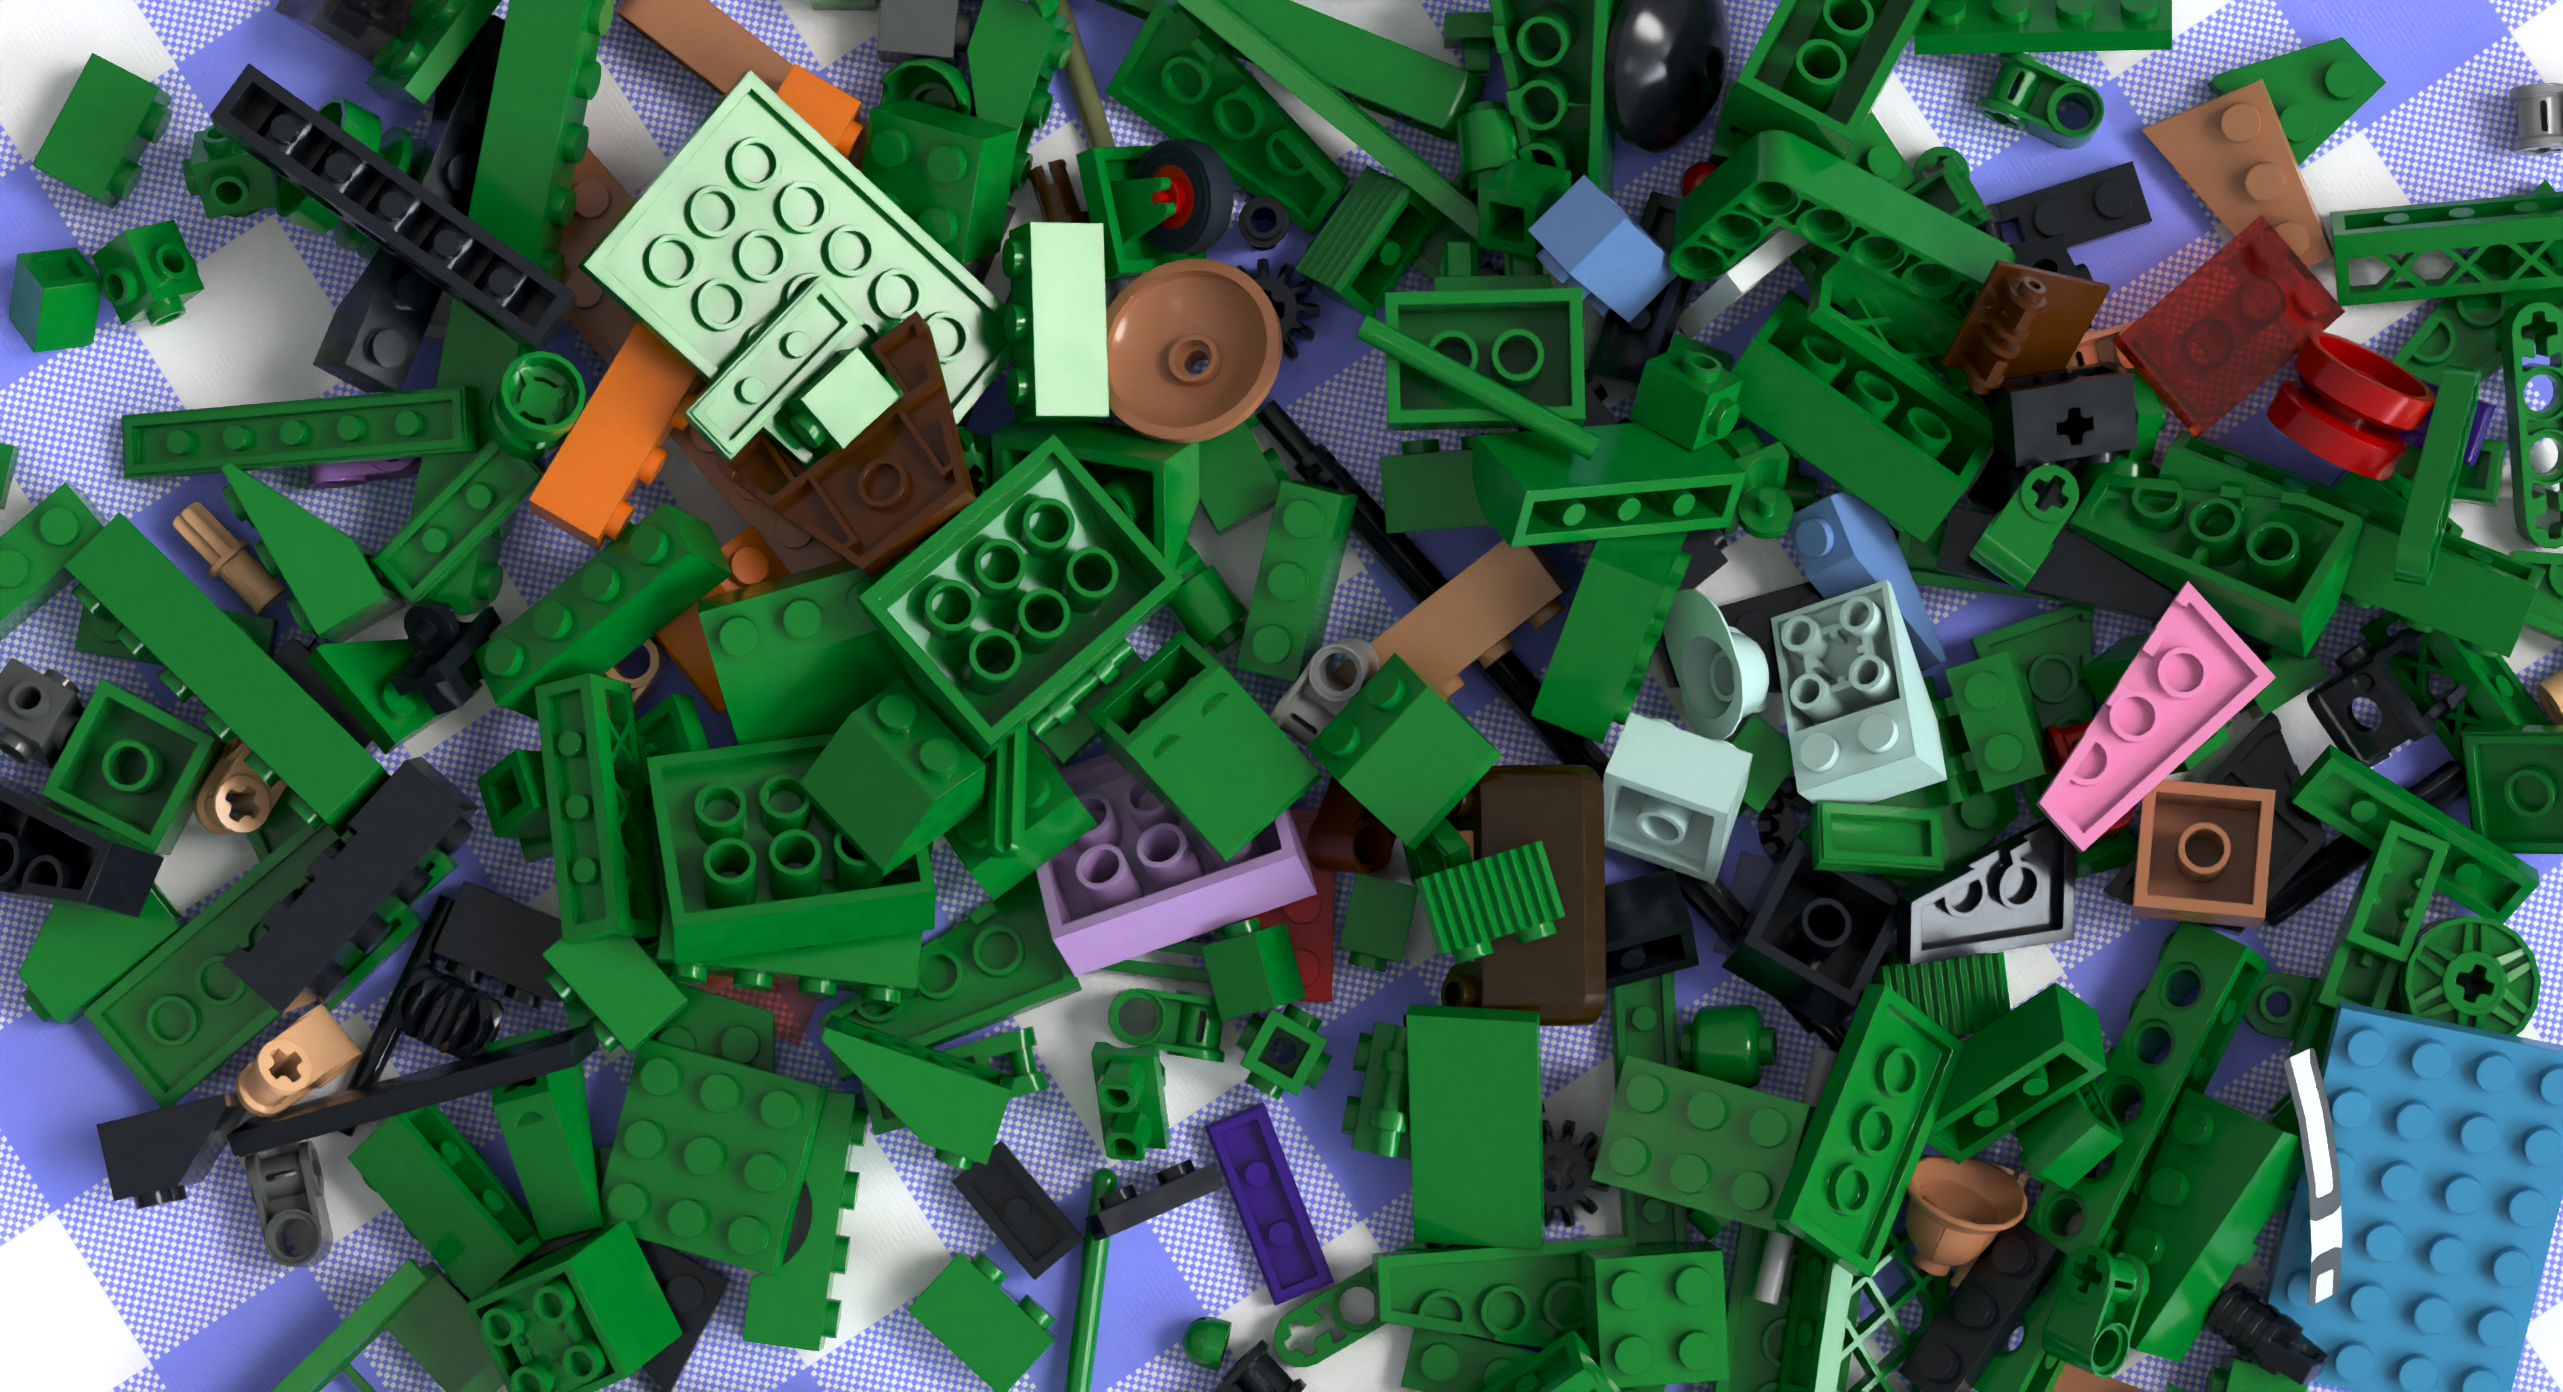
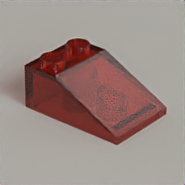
(2228, 327)

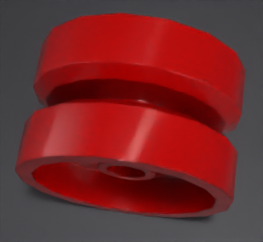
(2350, 405)

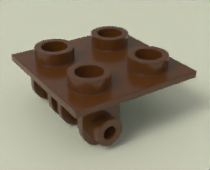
(2022, 324)

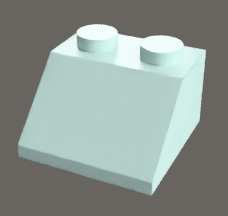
(1673, 796)

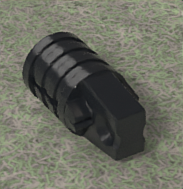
(2265, 1335)

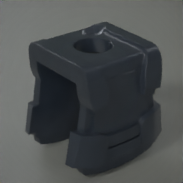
(2366, 675)

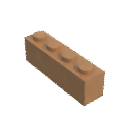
(1473, 616)

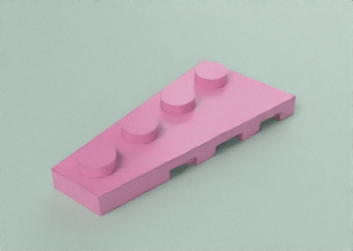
(2162, 709)

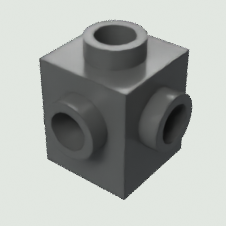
(36, 713)

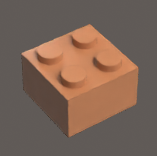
(2203, 854)

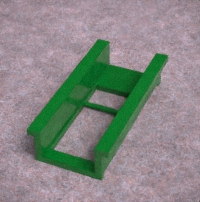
(425, 1317)

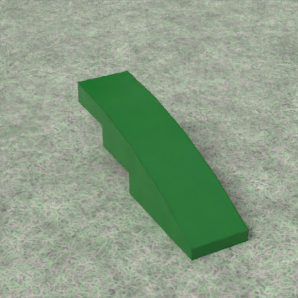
(2375, 930)

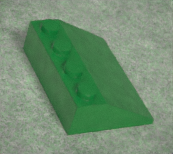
(1018, 596)
(799, 652)
(760, 865)

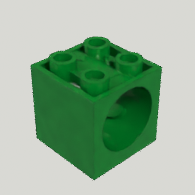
(575, 1315)

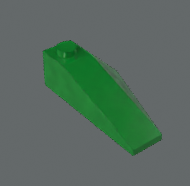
(2254, 558)

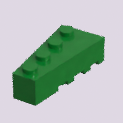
(1556, 82)
(2201, 1212)

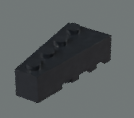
(68, 859)
(356, 888)

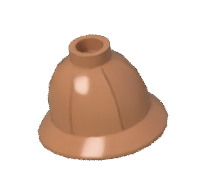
(1958, 1210)

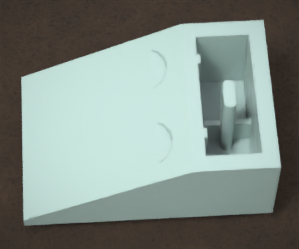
(1855, 700)

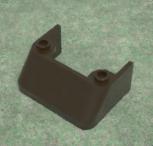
(1566, 970)

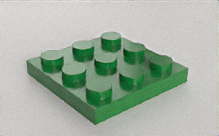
(711, 1155)

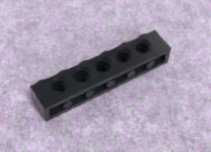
(393, 210)

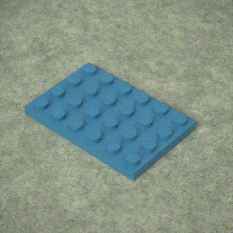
(2444, 1203)

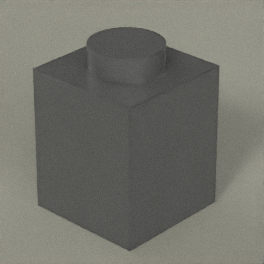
(922, 30)

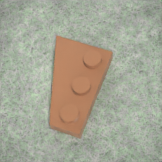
(2244, 167)

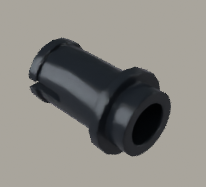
(1268, 209)

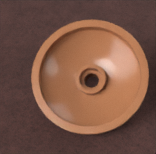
(1171, 322)

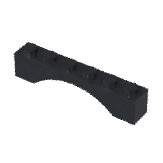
(392, 304)

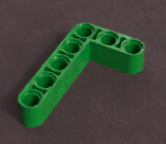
(1836, 206)

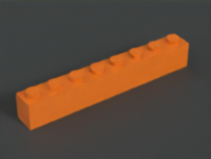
(648, 385)

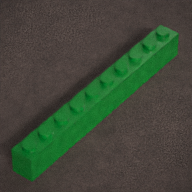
(525, 201)

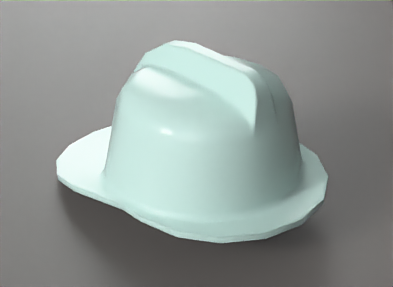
(1716, 665)

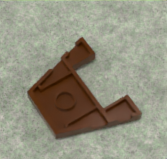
(889, 481)

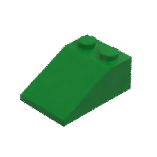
(933, 1093)

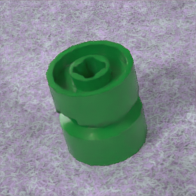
(535, 405)

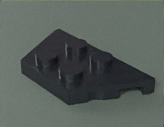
(2297, 835)

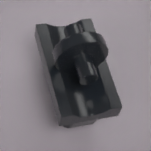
(443, 654)

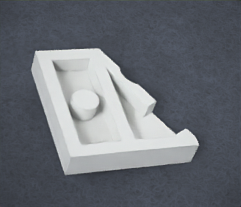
(1741, 279)

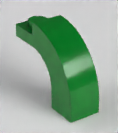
(516, 785)

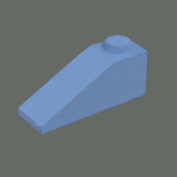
(1852, 546)

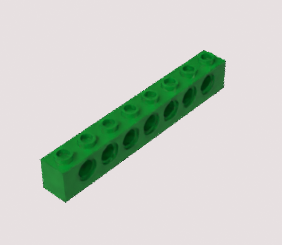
(2198, 1039)

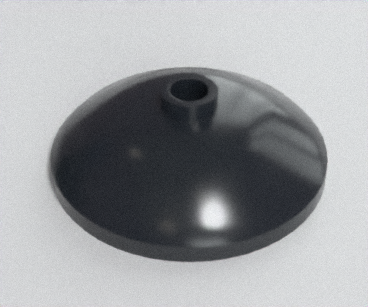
(1665, 69)

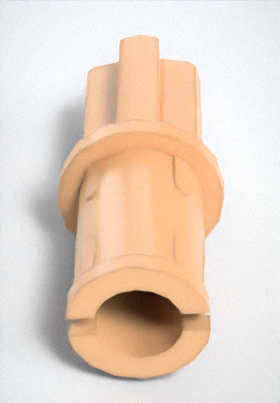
(228, 557)

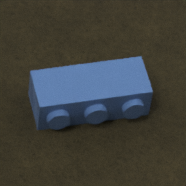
(1602, 250)

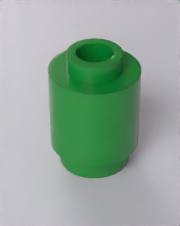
(1485, 142)
(1208, 608)

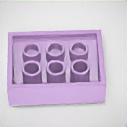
(1150, 879)

